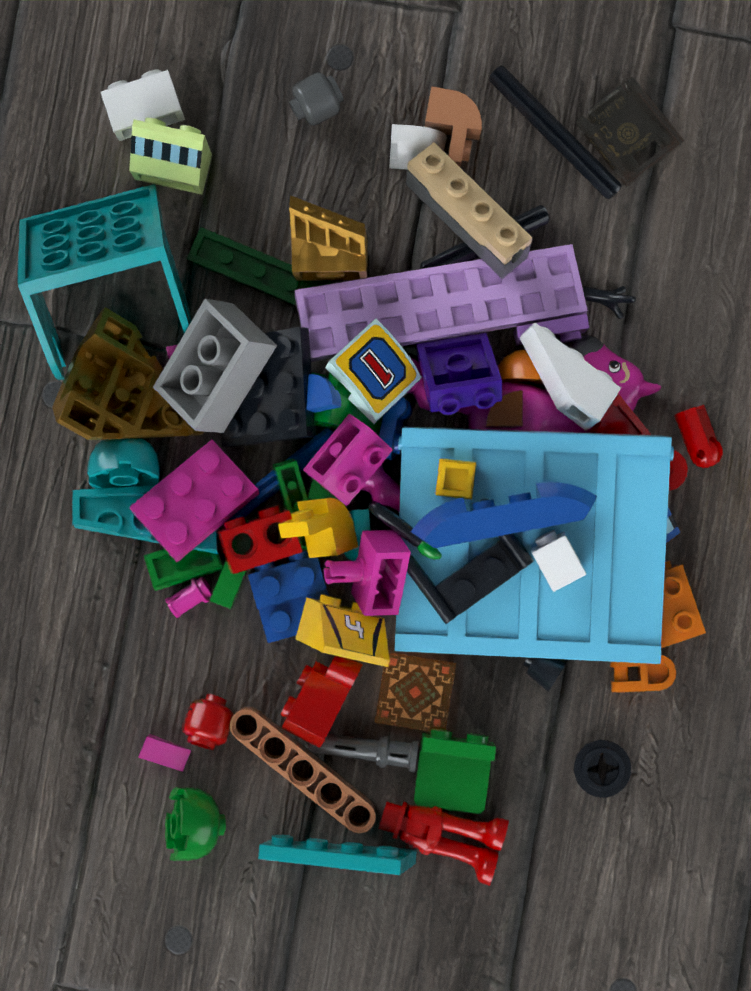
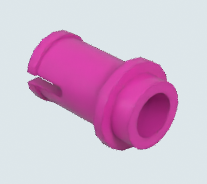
(190, 596)

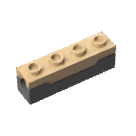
(468, 210)

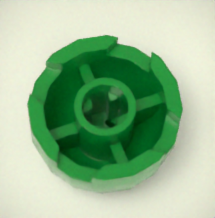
(193, 824)

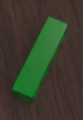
(291, 488)
(228, 583)

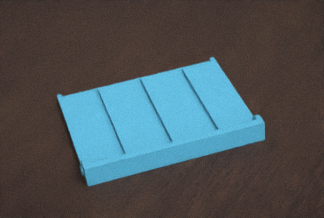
(621, 544)

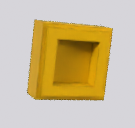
(455, 478)

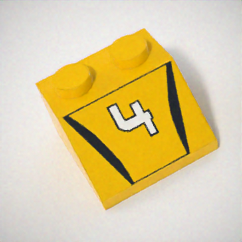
(343, 631)

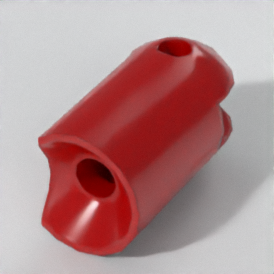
(699, 437)

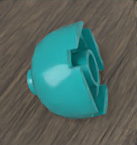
(123, 464)

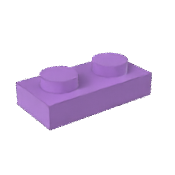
(566, 329)

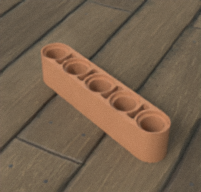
(311, 785)

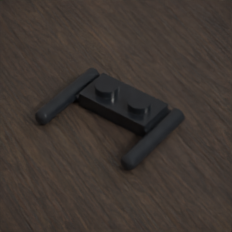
(474, 578)

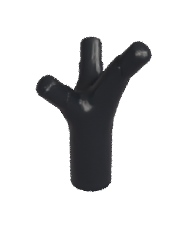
(609, 298)

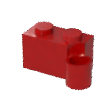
(319, 699)

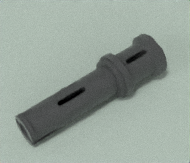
(371, 750)

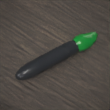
(403, 529)

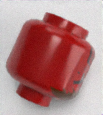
(207, 722)

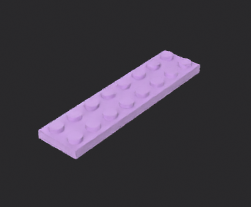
(443, 301)

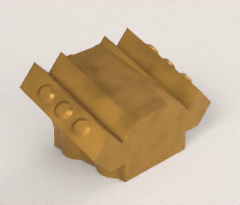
(326, 244)

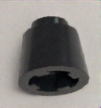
(545, 670)

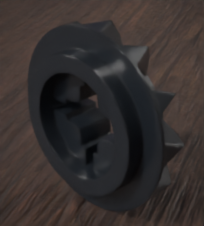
(614, 779)

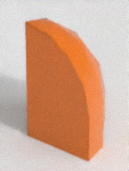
(519, 368)

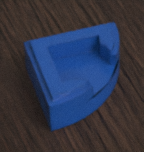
(321, 394)

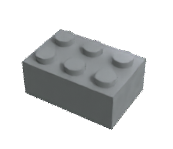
(214, 366)

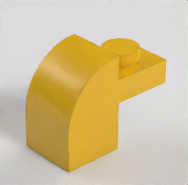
(324, 525)

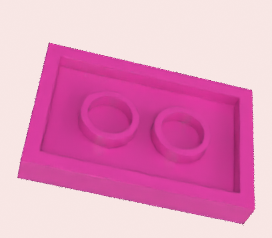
(194, 500)

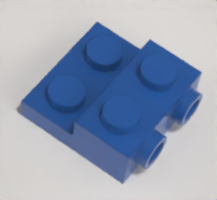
(282, 593)

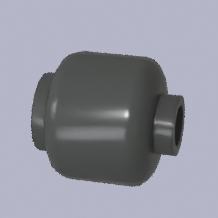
(316, 99)

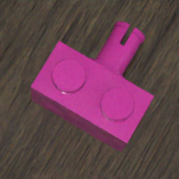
(376, 573)

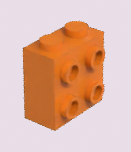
(680, 612)

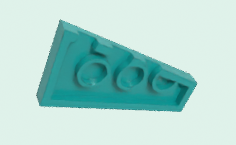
(109, 513)
(343, 856)

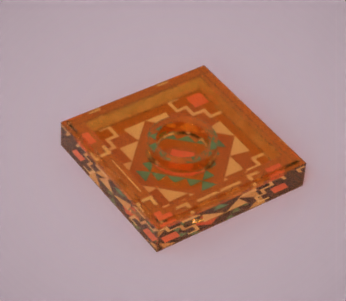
(415, 692)

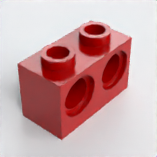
(261, 549)

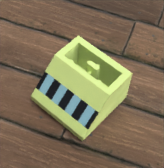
(169, 155)

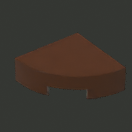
(507, 412)

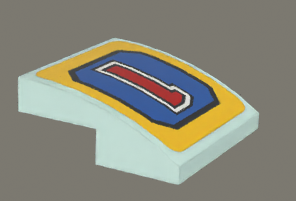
(374, 370)

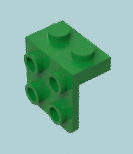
(453, 771)

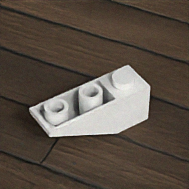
(571, 382)

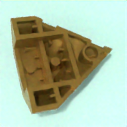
(111, 387)

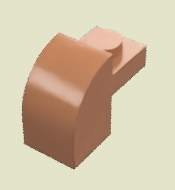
(455, 116)

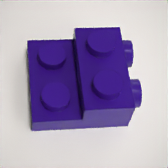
(459, 373)

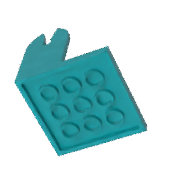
(88, 244)

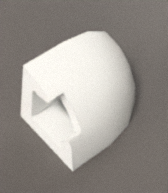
(411, 140)

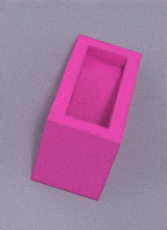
(164, 753)

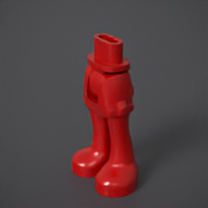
(423, 829)

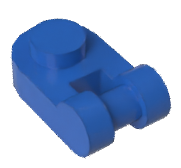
(393, 423)

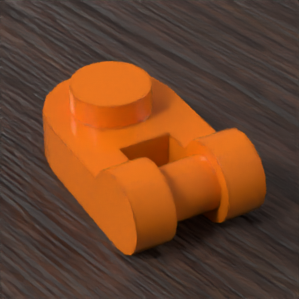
(651, 676)

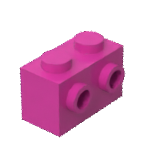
(348, 459)

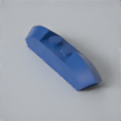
(554, 505)

